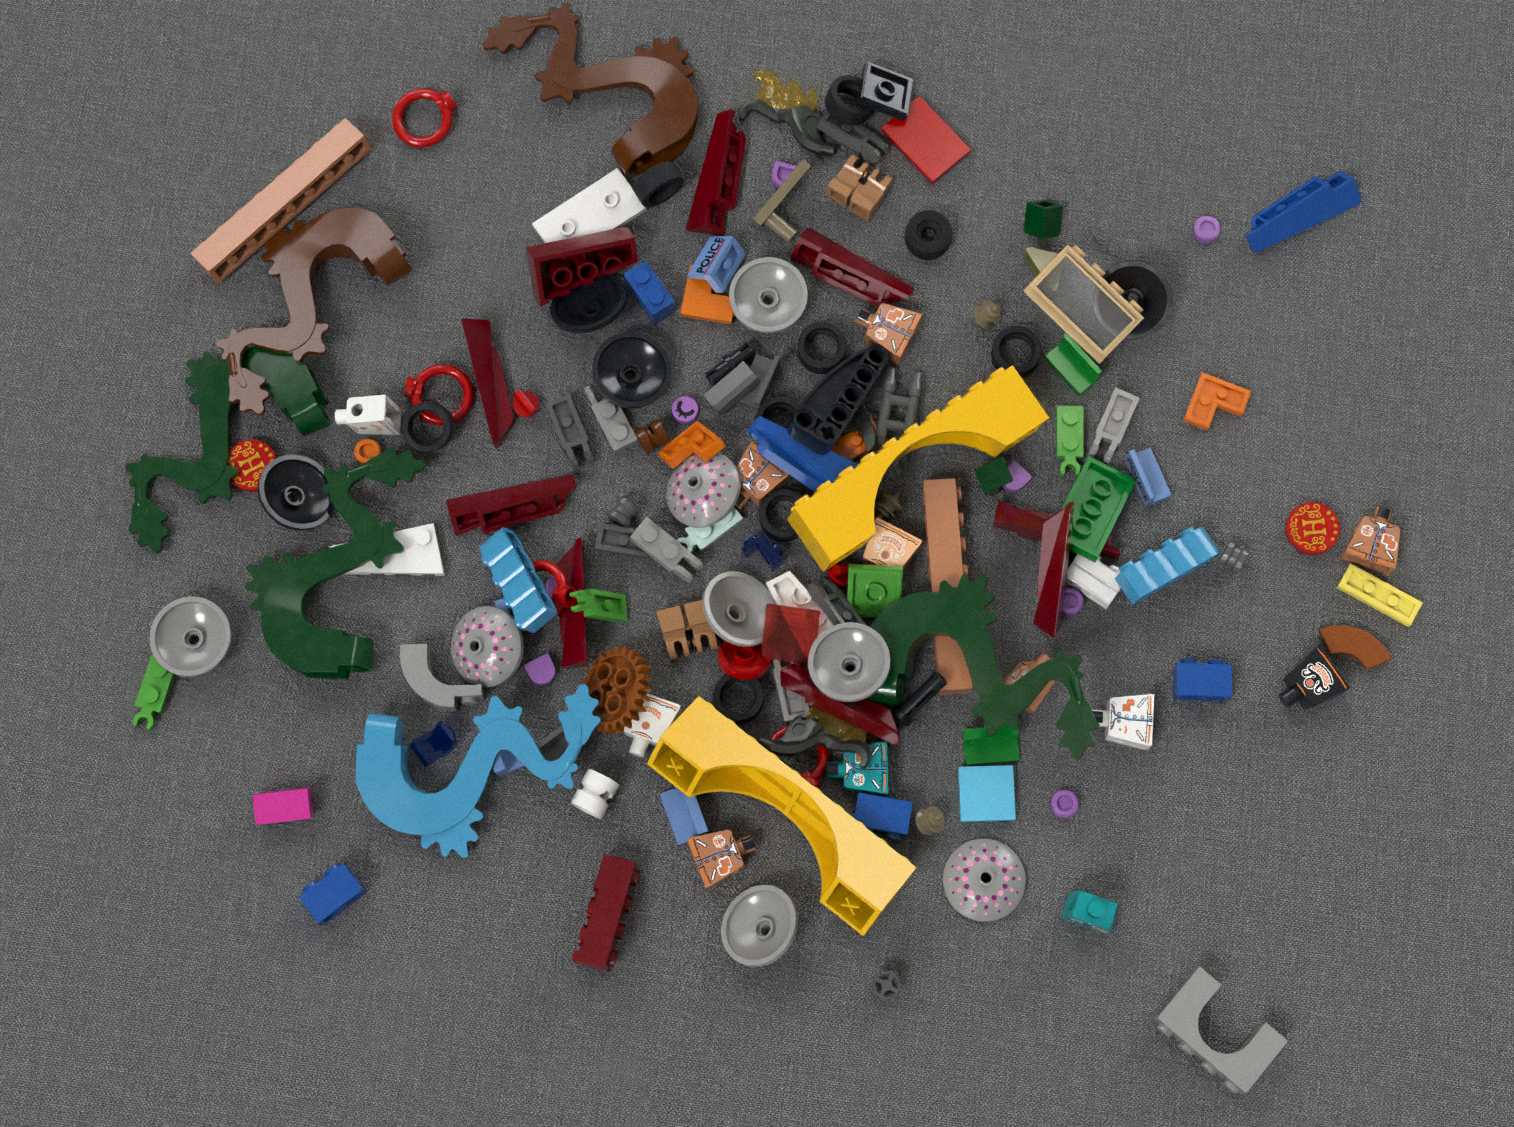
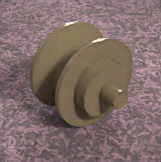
(987, 314)
(887, 506)
(929, 820)

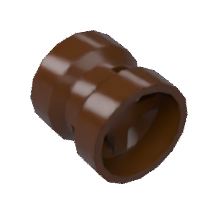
(652, 436)

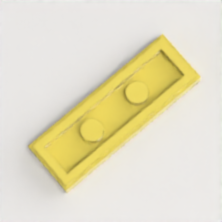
(1379, 595)

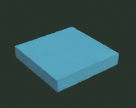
(986, 793)

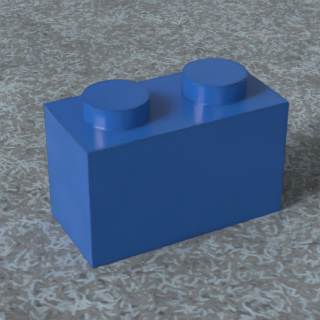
(649, 293)
(1202, 681)
(884, 815)
(332, 893)

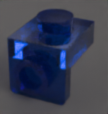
(769, 551)
(434, 744)

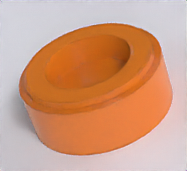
(366, 450)

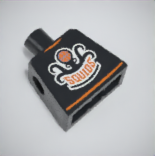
(1313, 681)

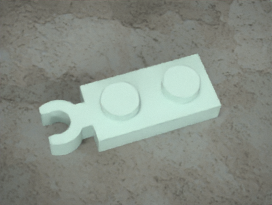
(708, 535)

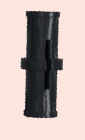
(729, 362)

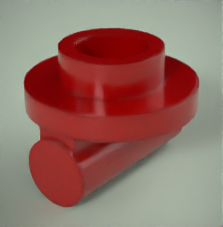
(525, 404)
(839, 573)

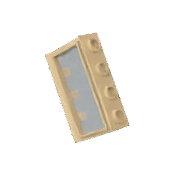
(1084, 302)

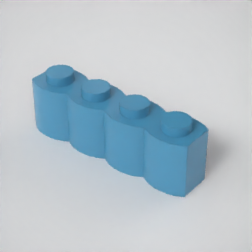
(1166, 565)
(517, 580)

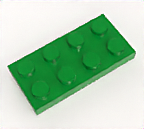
(1097, 500)

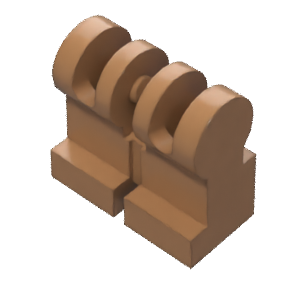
(862, 198)
(675, 624)

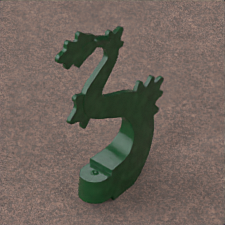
(286, 380)
(287, 585)
(963, 617)

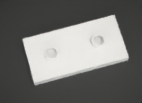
(598, 208)

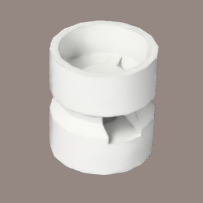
(594, 794)

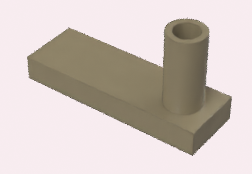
(767, 214)

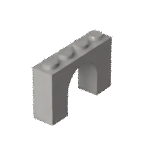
(1180, 1019)

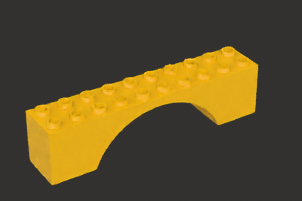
(987, 418)
(713, 754)

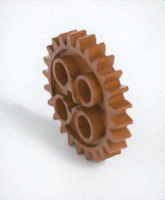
(620, 687)

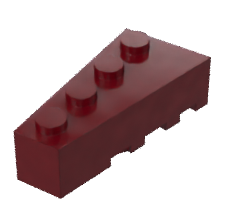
(578, 261)
(606, 913)

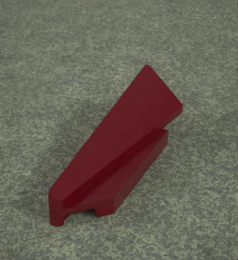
(718, 177)
(848, 270)
(489, 378)
(509, 505)
(1030, 525)
(1053, 570)
(574, 624)
(860, 713)

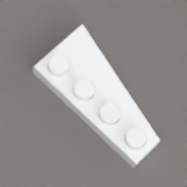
(419, 556)
(789, 592)

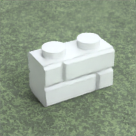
(1094, 580)

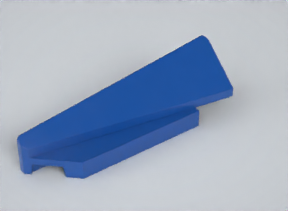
(1302, 209)
(795, 458)

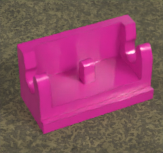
(283, 805)

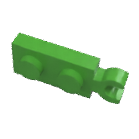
(1069, 437)
(601, 605)
(153, 693)

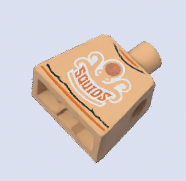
(890, 546)

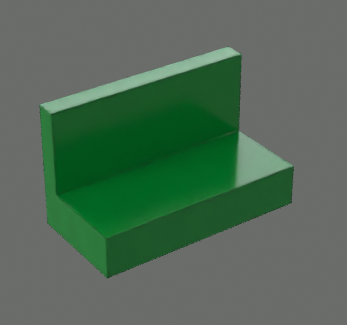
(1073, 365)
(986, 750)

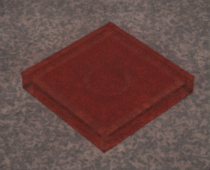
(788, 633)

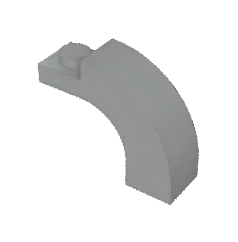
(417, 670)

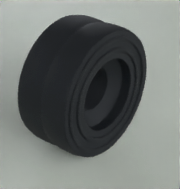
(928, 249)

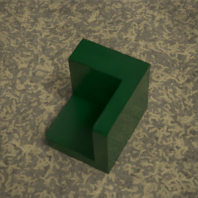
(1043, 219)
(994, 475)

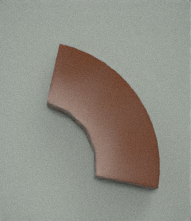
(1354, 643)

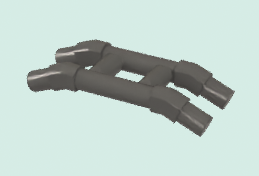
(889, 399)

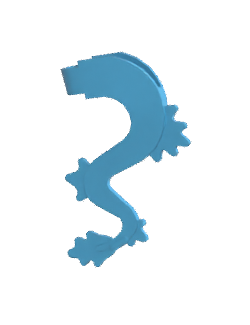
(448, 815)

